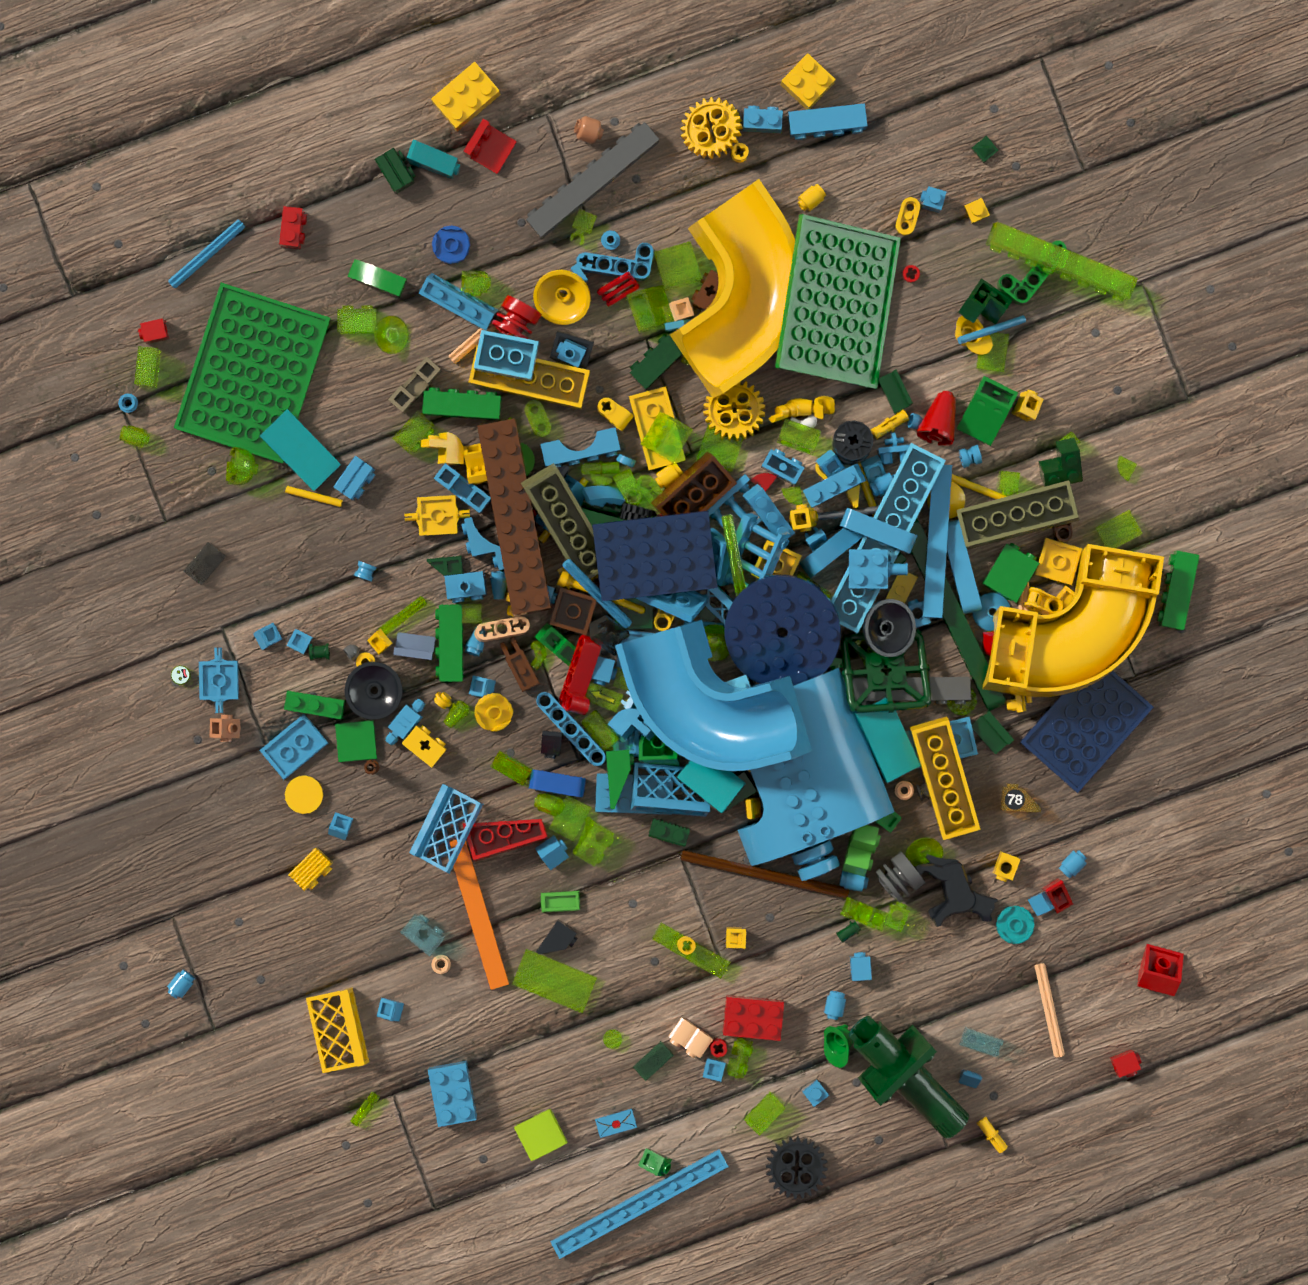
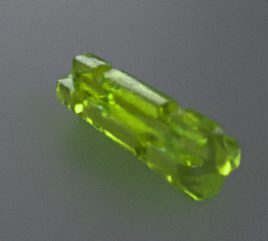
(364, 1109)

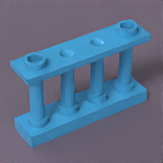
(728, 499)
(746, 527)

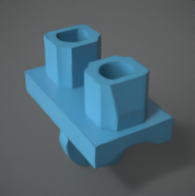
(886, 452)

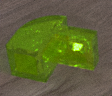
(864, 913)

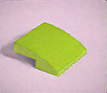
(540, 1134)

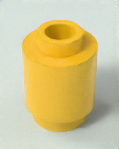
(811, 198)
(668, 475)

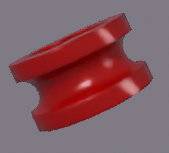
(916, 276)

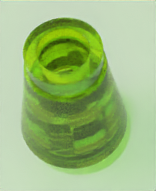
(456, 713)

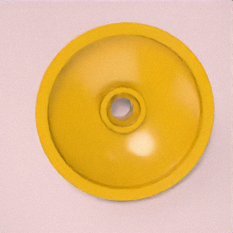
(560, 307)

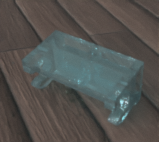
(981, 1041)

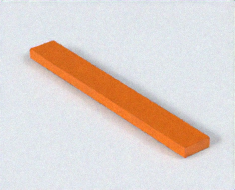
(479, 918)

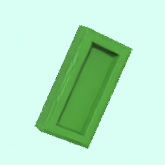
(560, 901)

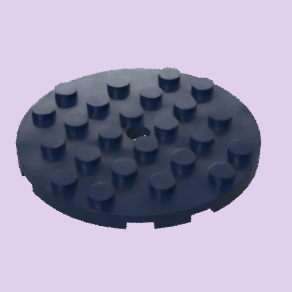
(785, 603)

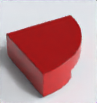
(763, 480)

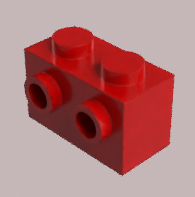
(292, 228)

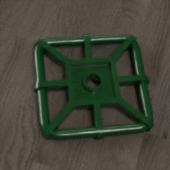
(878, 681)

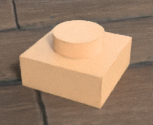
(681, 309)

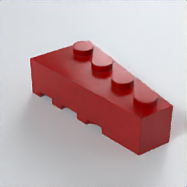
(499, 837)

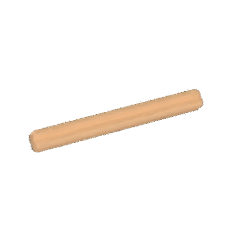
(1049, 1010)

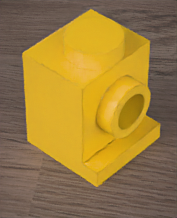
(1033, 405)
(735, 937)

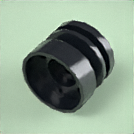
(857, 452)

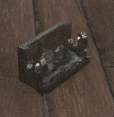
(204, 563)
(607, 633)

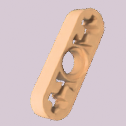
(514, 621)

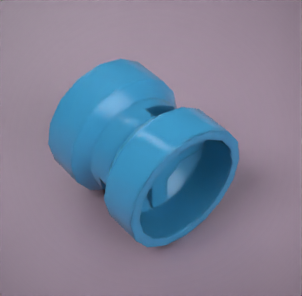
(970, 456)

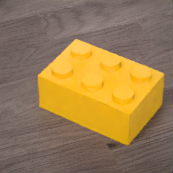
(465, 96)

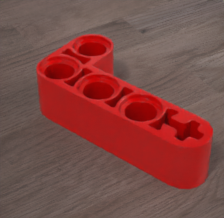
(579, 675)

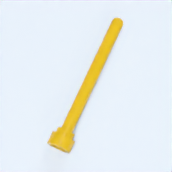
(566, 580)

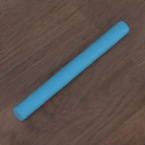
(991, 329)

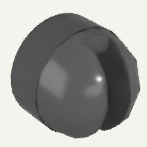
(351, 651)

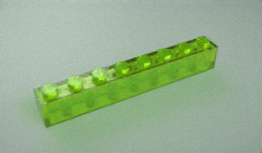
(1061, 261)

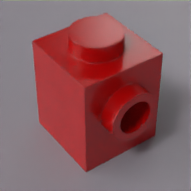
(1126, 1063)

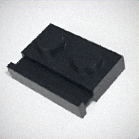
(561, 337)

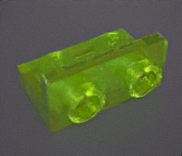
(413, 432)

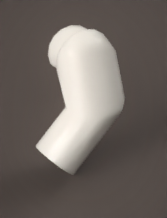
(811, 421)

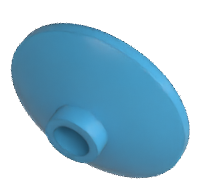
(988, 601)

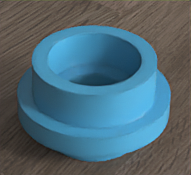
(610, 246)
(124, 398)

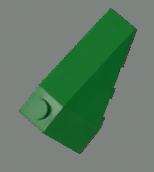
(657, 752)

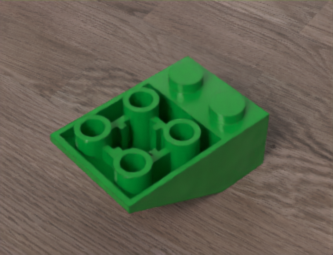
(987, 410)

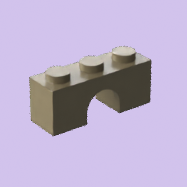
(414, 387)

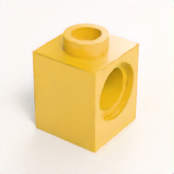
(1012, 860)

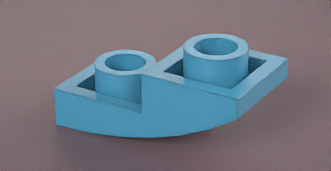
(601, 494)

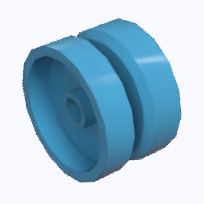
(815, 859)

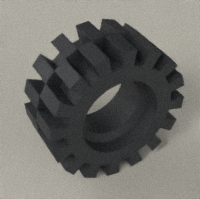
(634, 512)

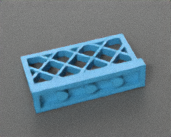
(665, 805)
(435, 822)

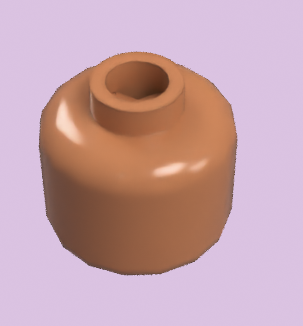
(588, 129)

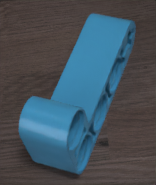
(614, 262)
(878, 530)
(829, 551)

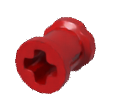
(719, 1053)

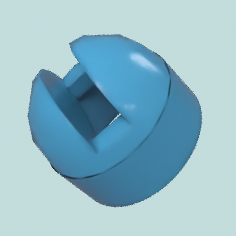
(914, 421)

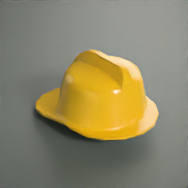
(978, 346)

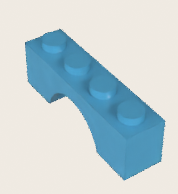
(605, 443)

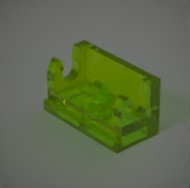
(799, 436)
(764, 1113)

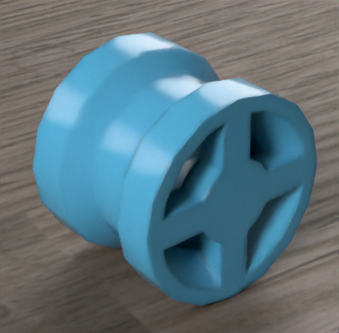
(365, 571)

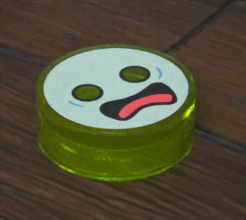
(180, 675)

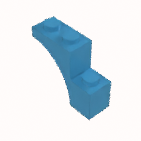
(480, 546)

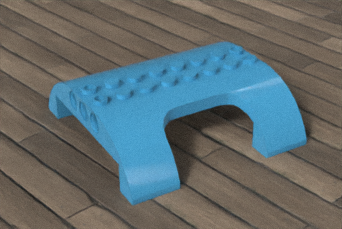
(822, 790)

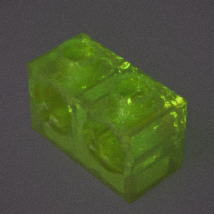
(589, 840)

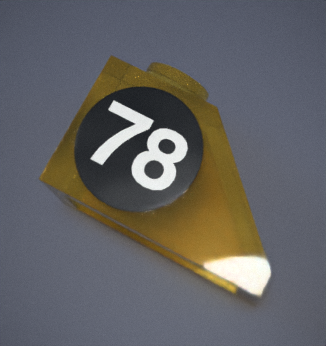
(1017, 800)

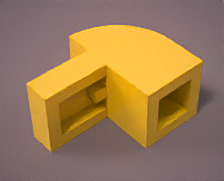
(449, 448)
(475, 464)

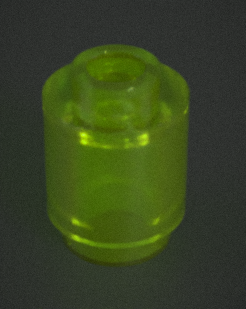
(134, 436)
(549, 804)

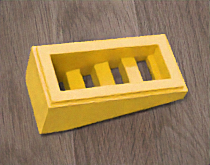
(753, 808)

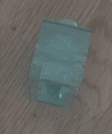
(426, 944)

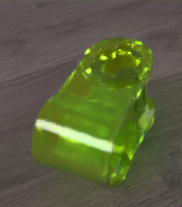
(627, 484)

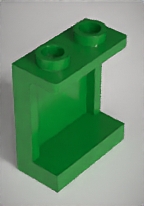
(1011, 572)

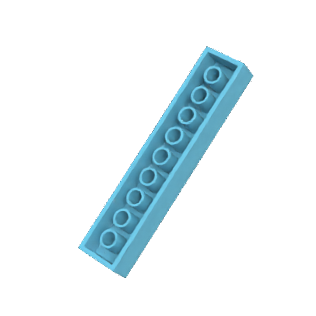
(900, 509)

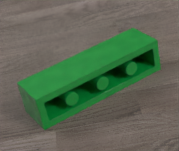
(462, 404)
(1178, 590)
(450, 643)

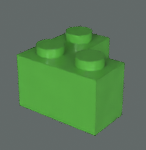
(860, 846)

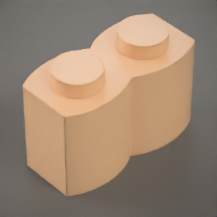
(690, 1037)

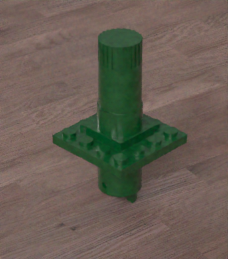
(900, 1068)

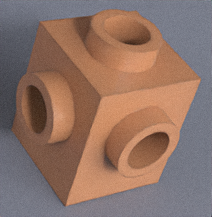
(225, 728)

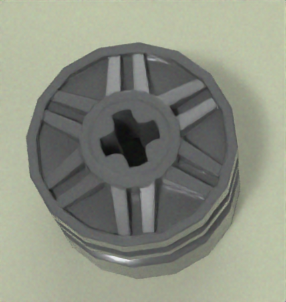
(900, 877)

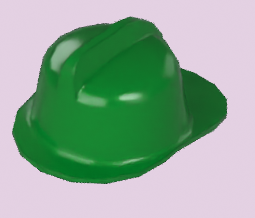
(837, 1045)

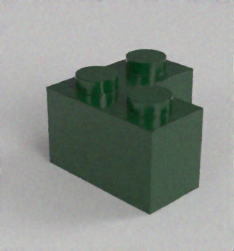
(985, 301)
(1064, 467)

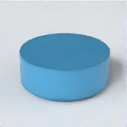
(626, 460)

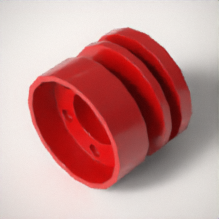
(516, 318)

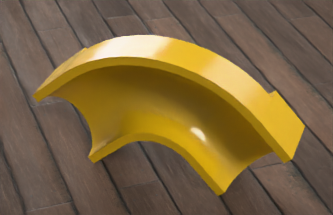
(753, 264)
(1087, 638)

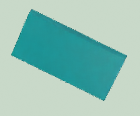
(300, 450)
(888, 742)

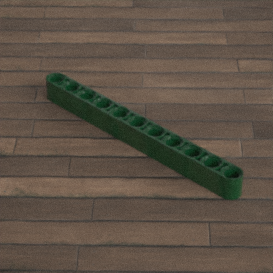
(958, 627)

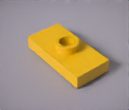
(901, 587)

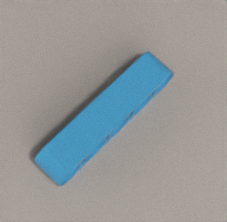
(962, 569)
(580, 732)

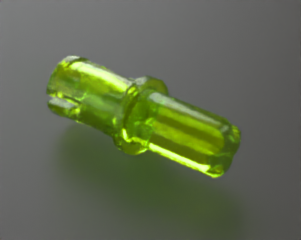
(600, 468)

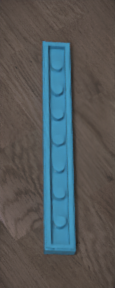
(937, 544)

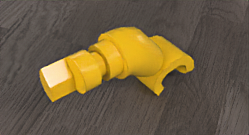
(804, 407)

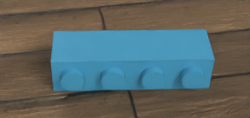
(827, 121)

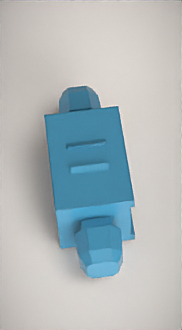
(405, 722)

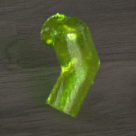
(540, 653)

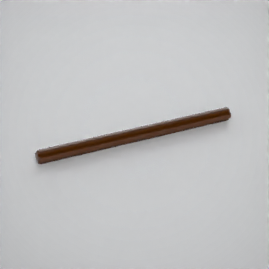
(764, 874)

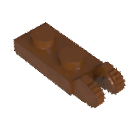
(520, 666)

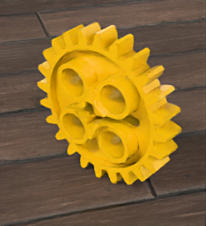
(727, 122)
(735, 426)

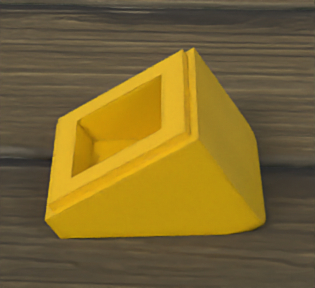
(853, 496)

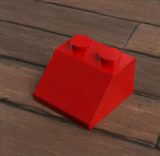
(1160, 970)

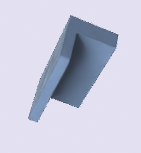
(414, 646)

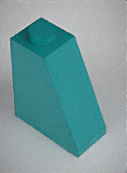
(433, 159)

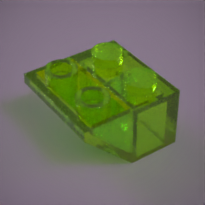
(650, 308)
(667, 437)

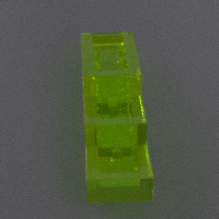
(701, 956)

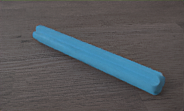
(206, 253)
(595, 592)

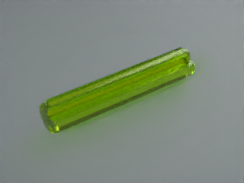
(403, 615)

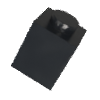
(551, 744)
(558, 938)

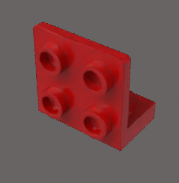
(489, 147)

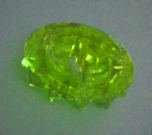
(966, 708)

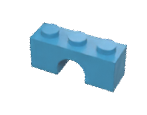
(834, 485)
(462, 489)
(767, 511)

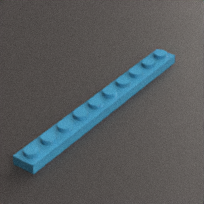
(639, 1203)

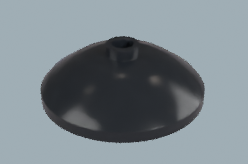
(898, 631)
(359, 693)

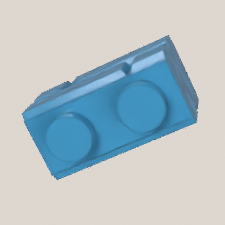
(355, 478)

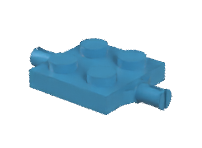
(218, 680)

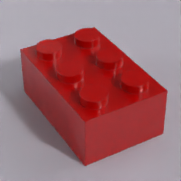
(753, 1017)

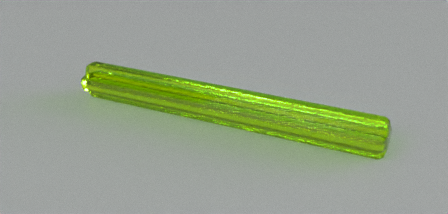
(733, 553)

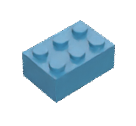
(452, 1093)

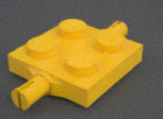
(437, 515)

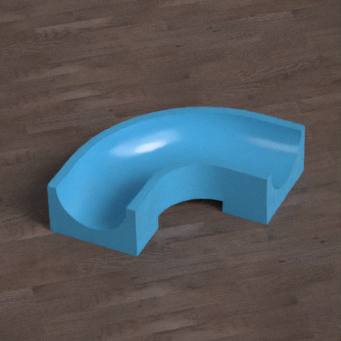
(703, 714)

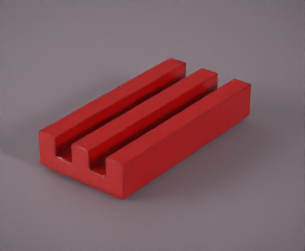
(606, 297)

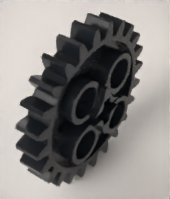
(779, 1166)

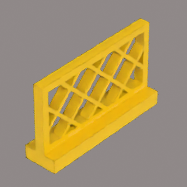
(353, 1030)

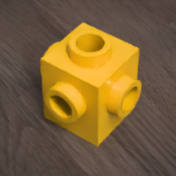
(797, 520)

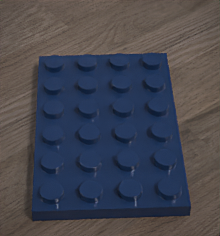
(654, 555)
(1086, 729)

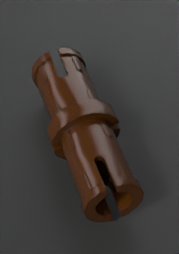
(367, 769)

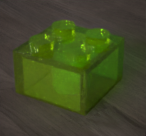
(677, 266)

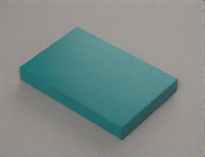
(712, 785)

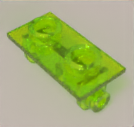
(743, 1050)

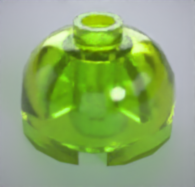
(241, 467)

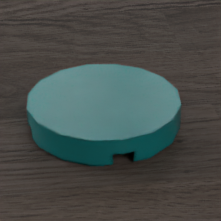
(1015, 924)

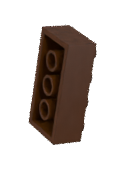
(696, 488)

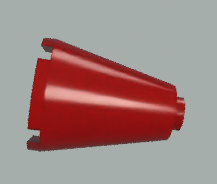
(939, 420)

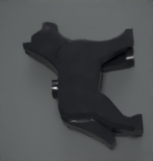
(956, 891)

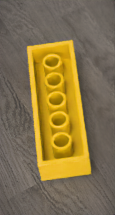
(550, 383)
(945, 778)

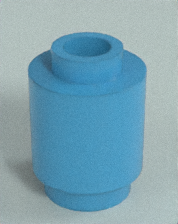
(880, 484)
(1073, 864)
(853, 881)
(180, 984)
(835, 1005)

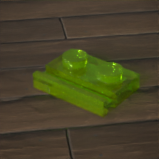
(996, 358)
(1119, 530)
(571, 818)

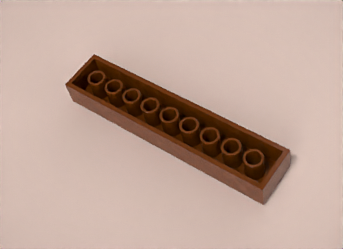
(514, 518)

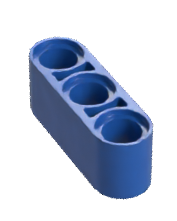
(557, 783)

